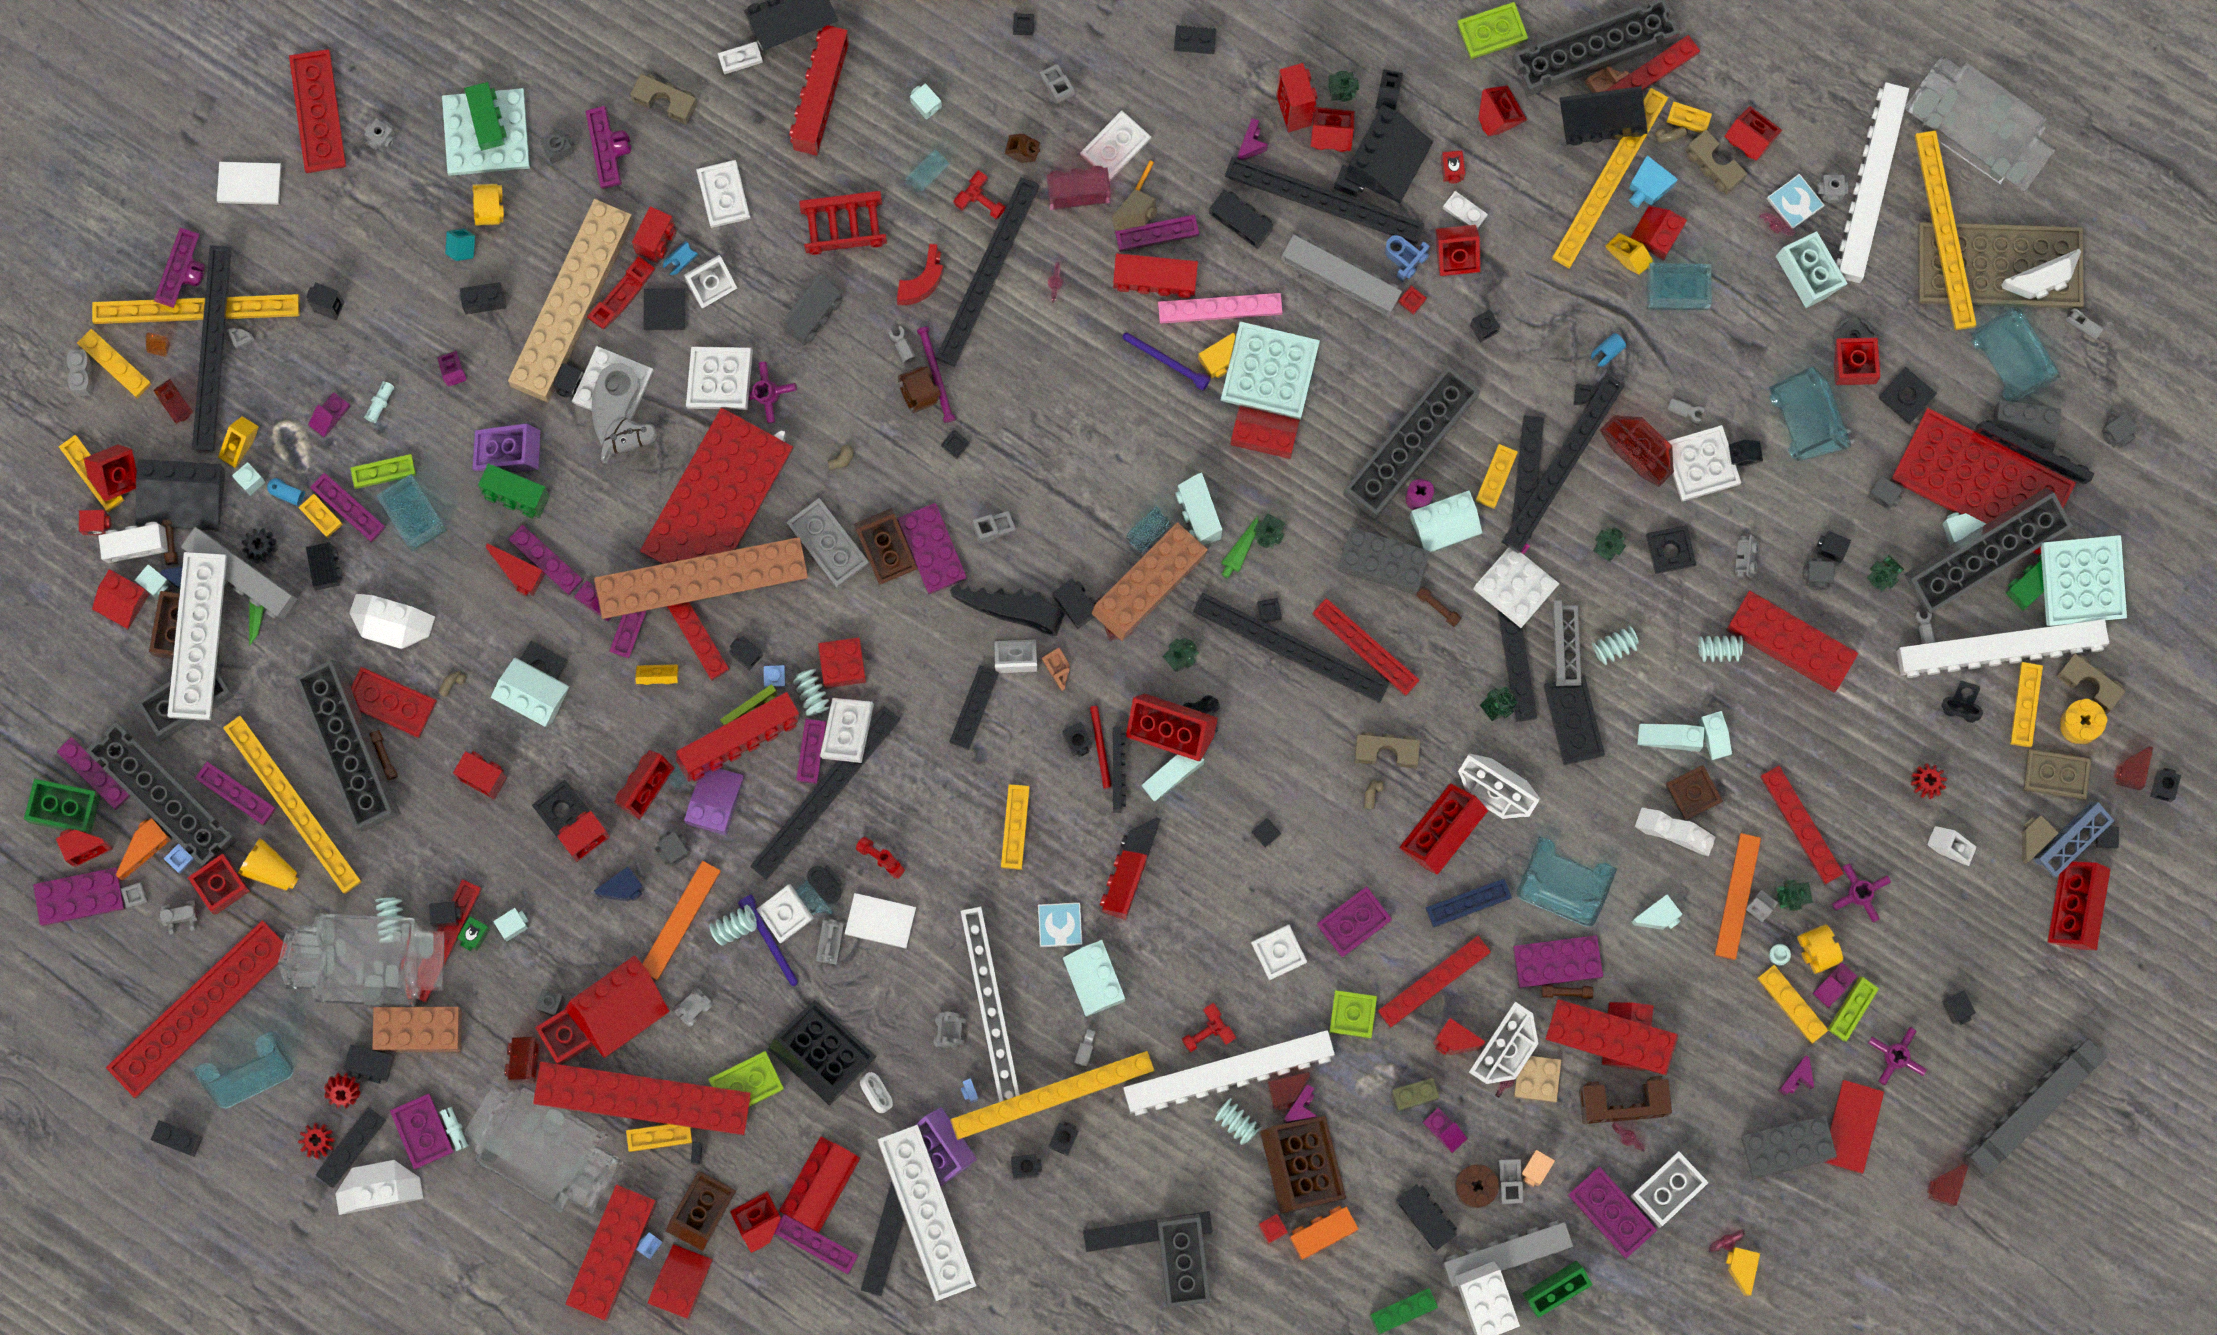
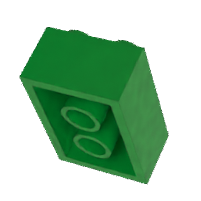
(513, 491)
(62, 806)

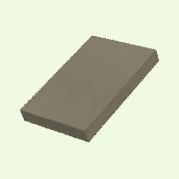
(2057, 774)

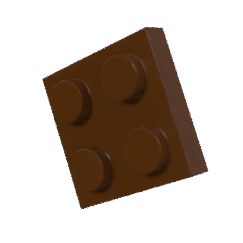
(1694, 792)

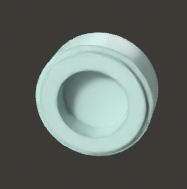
(1779, 954)

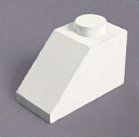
(1952, 845)

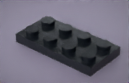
(1574, 722)

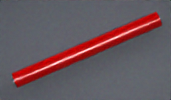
(1100, 747)

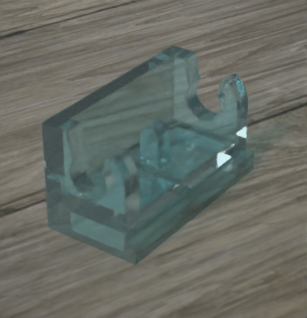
(927, 171)
(1148, 529)

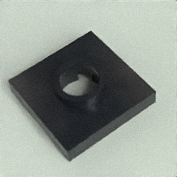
(1907, 409)
(1681, 539)
(554, 662)
(560, 794)

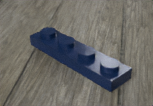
(1468, 903)

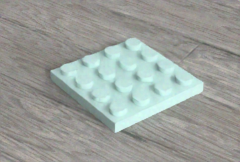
(461, 142)
(1270, 370)
(2083, 580)

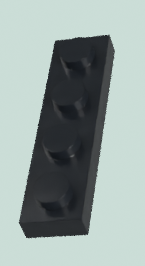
(974, 707)
(1119, 779)
(350, 1147)

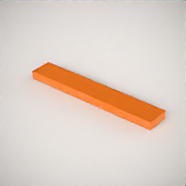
(1737, 896)
(680, 919)

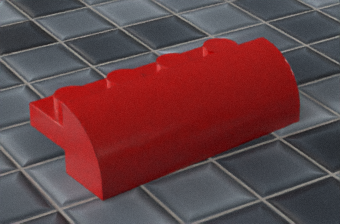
(819, 1184)

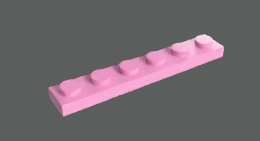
(1220, 308)

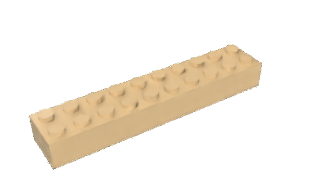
(571, 300)

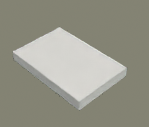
(1116, 144)
(249, 183)
(723, 193)
(847, 730)
(880, 920)

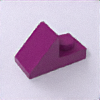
(1250, 146)
(451, 368)
(328, 415)
(588, 597)
(1834, 985)
(1802, 1073)
(1299, 1112)
(1445, 1130)

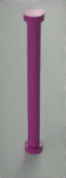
(923, 332)

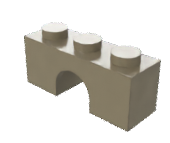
(649, 89)
(1724, 176)
(2106, 690)
(1405, 749)

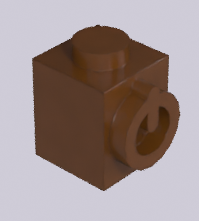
(1022, 148)

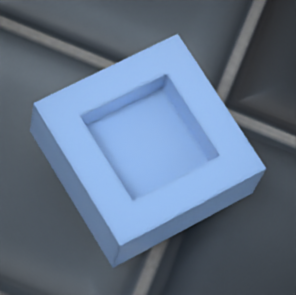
(774, 675)
(179, 858)
(969, 1091)
(648, 1245)

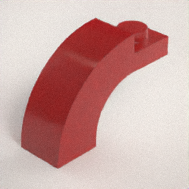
(924, 285)

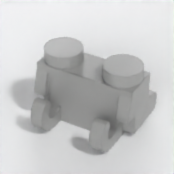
(179, 915)
(692, 1006)
(948, 1030)

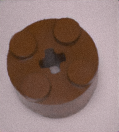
(918, 389)
(1488, 1183)

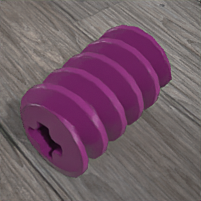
(1419, 494)

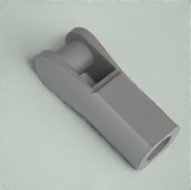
(2088, 326)

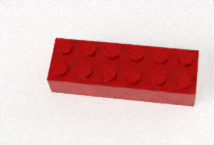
(819, 90)
(1792, 641)
(737, 737)
(611, 1253)

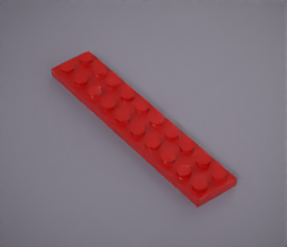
(197, 1010)
(642, 1098)

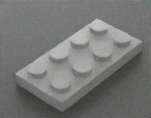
(827, 543)

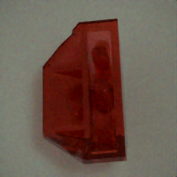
(1640, 447)

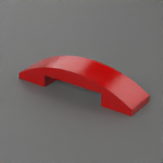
(622, 294)

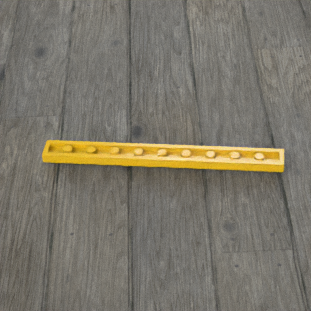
(1606, 185)
(1945, 230)
(193, 309)
(292, 804)
(1052, 1095)

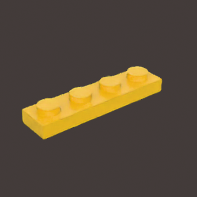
(114, 363)
(75, 453)
(2026, 704)
(1015, 827)
(1792, 1004)

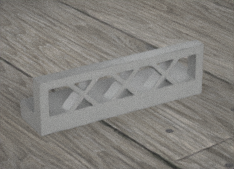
(1559, 642)

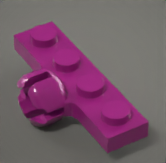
(606, 146)
(180, 268)

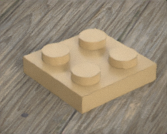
(1538, 1079)

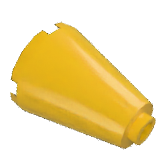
(268, 867)

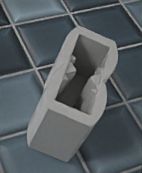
(80, 371)

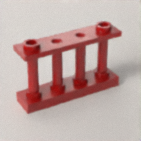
(831, 206)

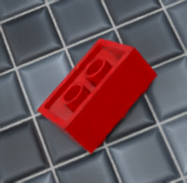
(1264, 432)
(644, 784)
(1123, 884)
(1632, 1011)

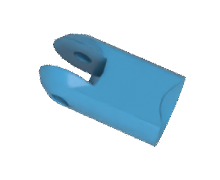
(680, 258)
(1610, 347)
(285, 492)

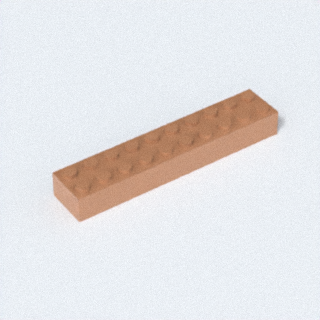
(700, 578)

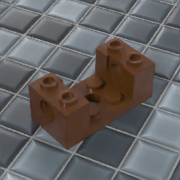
(1656, 1103)

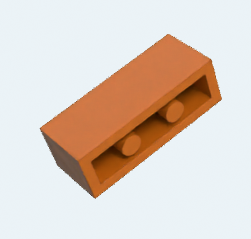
(1323, 1232)

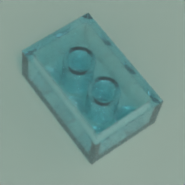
(1678, 286)
(411, 513)

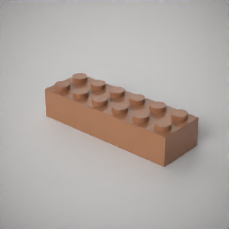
(1149, 581)

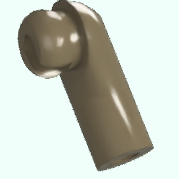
(1670, 136)
(843, 459)
(450, 680)
(1374, 786)

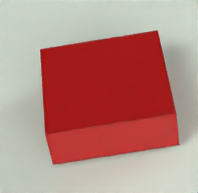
(1412, 300)

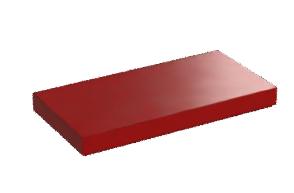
(392, 702)
(1854, 1125)

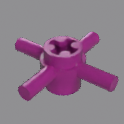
(774, 392)
(1854, 897)
(1889, 1057)

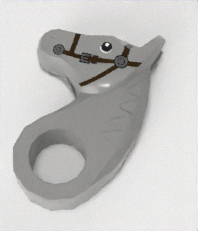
(609, 415)

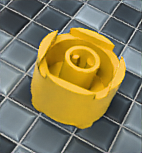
(486, 204)
(2073, 715)
(1820, 948)

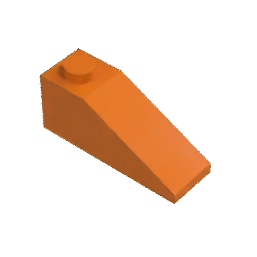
(144, 845)

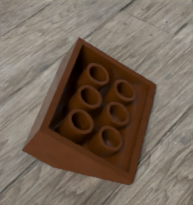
(1302, 1164)

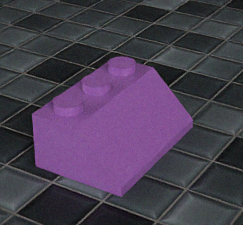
(945, 1151)

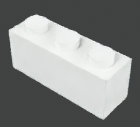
(133, 542)

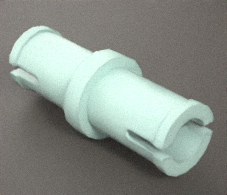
(379, 402)
(454, 1128)

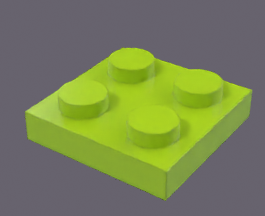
(1353, 1014)

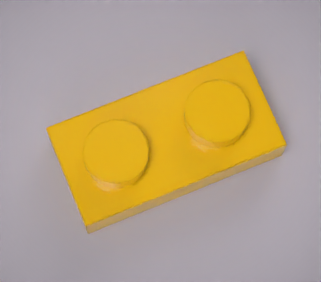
(1689, 117)
(320, 515)
(656, 674)

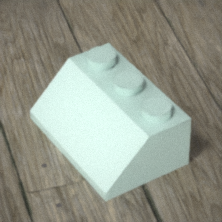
(1811, 269)
(1199, 510)
(1446, 522)
(530, 692)
(1094, 978)

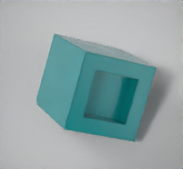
(460, 244)

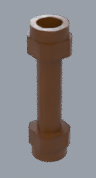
(171, 556)
(1452, 617)
(377, 740)
(1549, 991)

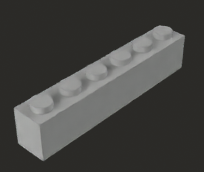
(1341, 275)
(244, 576)
(1513, 1252)

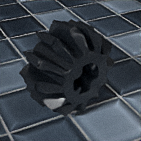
(253, 552)

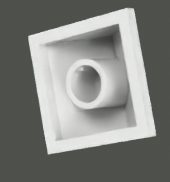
(710, 281)
(1015, 656)

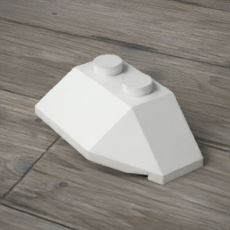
(2043, 278)
(390, 621)
(1498, 787)
(1507, 1048)
(377, 1187)

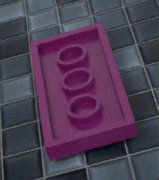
(932, 548)
(78, 896)
(1558, 961)
(1612, 1212)

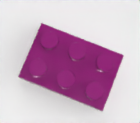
(1354, 922)
(421, 1131)

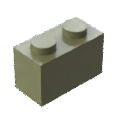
(1414, 1095)

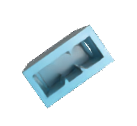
(1650, 183)

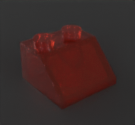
(523, 1060)

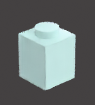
(925, 101)
(248, 479)
(153, 581)
(511, 924)

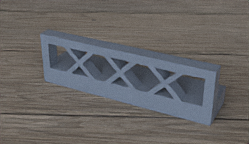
(2072, 830)

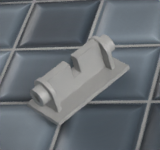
(1748, 549)
(829, 942)

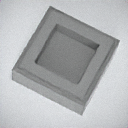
(134, 895)

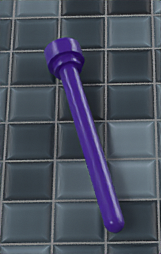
(1201, 380)
(750, 900)

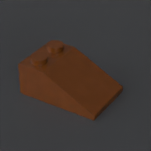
(885, 546)
(700, 1211)

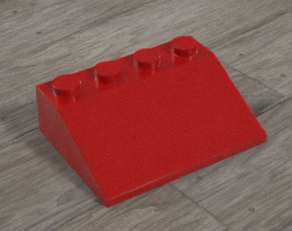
(618, 1006)

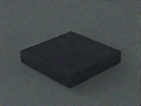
(664, 309)

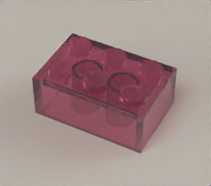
(1078, 188)

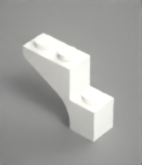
(1675, 830)

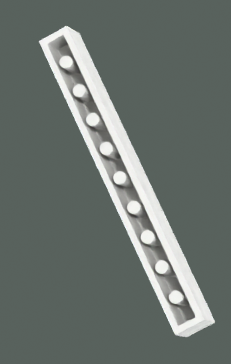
(1872, 182)
(2002, 647)
(990, 1003)
(1228, 1072)

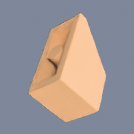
(1536, 1168)

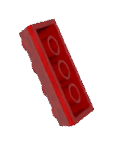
(1155, 275)
(1170, 726)
(1444, 828)
(2079, 905)

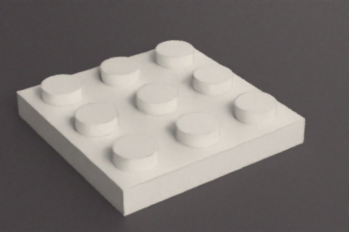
(719, 378)
(617, 385)
(1703, 464)
(1516, 586)

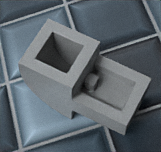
(1057, 84)
(991, 527)
(1762, 905)
(1510, 1181)

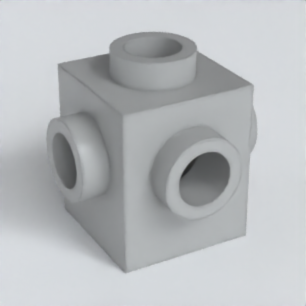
(384, 139)
(1828, 192)

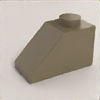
(1135, 211)
(2036, 837)

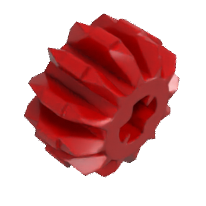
(1932, 775)
(347, 1096)
(320, 1133)

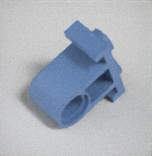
(1407, 257)

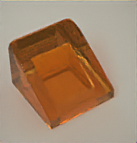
(157, 344)

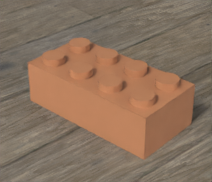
(417, 1029)

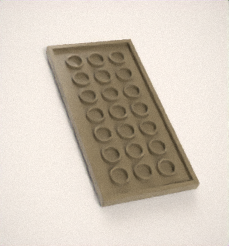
(1998, 253)

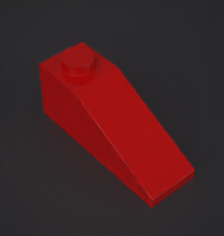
(521, 574)

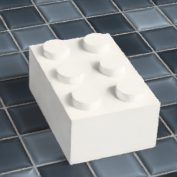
(1669, 1189)
(1487, 1300)

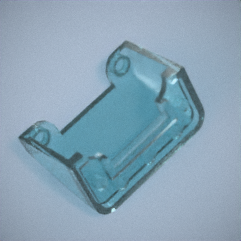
(2016, 354)
(1810, 415)
(1565, 885)
(250, 1077)

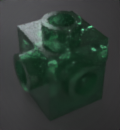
(1343, 86)
(1272, 525)
(1606, 549)
(1885, 573)
(1181, 654)
(1499, 703)
(1794, 895)

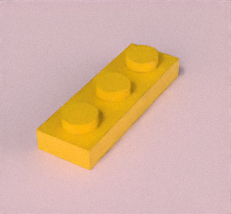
(1496, 476)
(658, 1137)

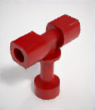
(974, 193)
(884, 858)
(1215, 1027)

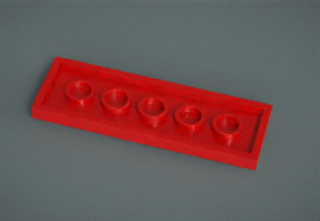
(317, 111)
(1612, 1037)

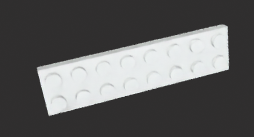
(197, 636)
(926, 1212)

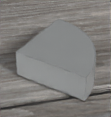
(240, 337)

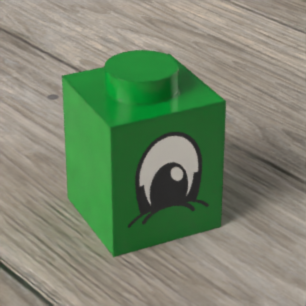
(473, 934)

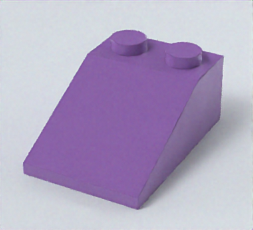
(507, 447)
(714, 801)

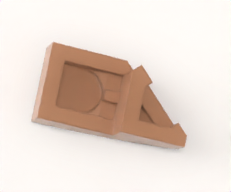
(1604, 79)
(1057, 667)

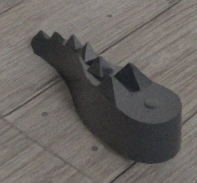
(1015, 608)

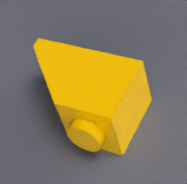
(1629, 253)
(1217, 357)
(238, 441)
(1743, 1268)

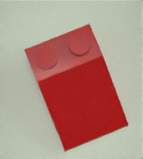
(680, 1281)

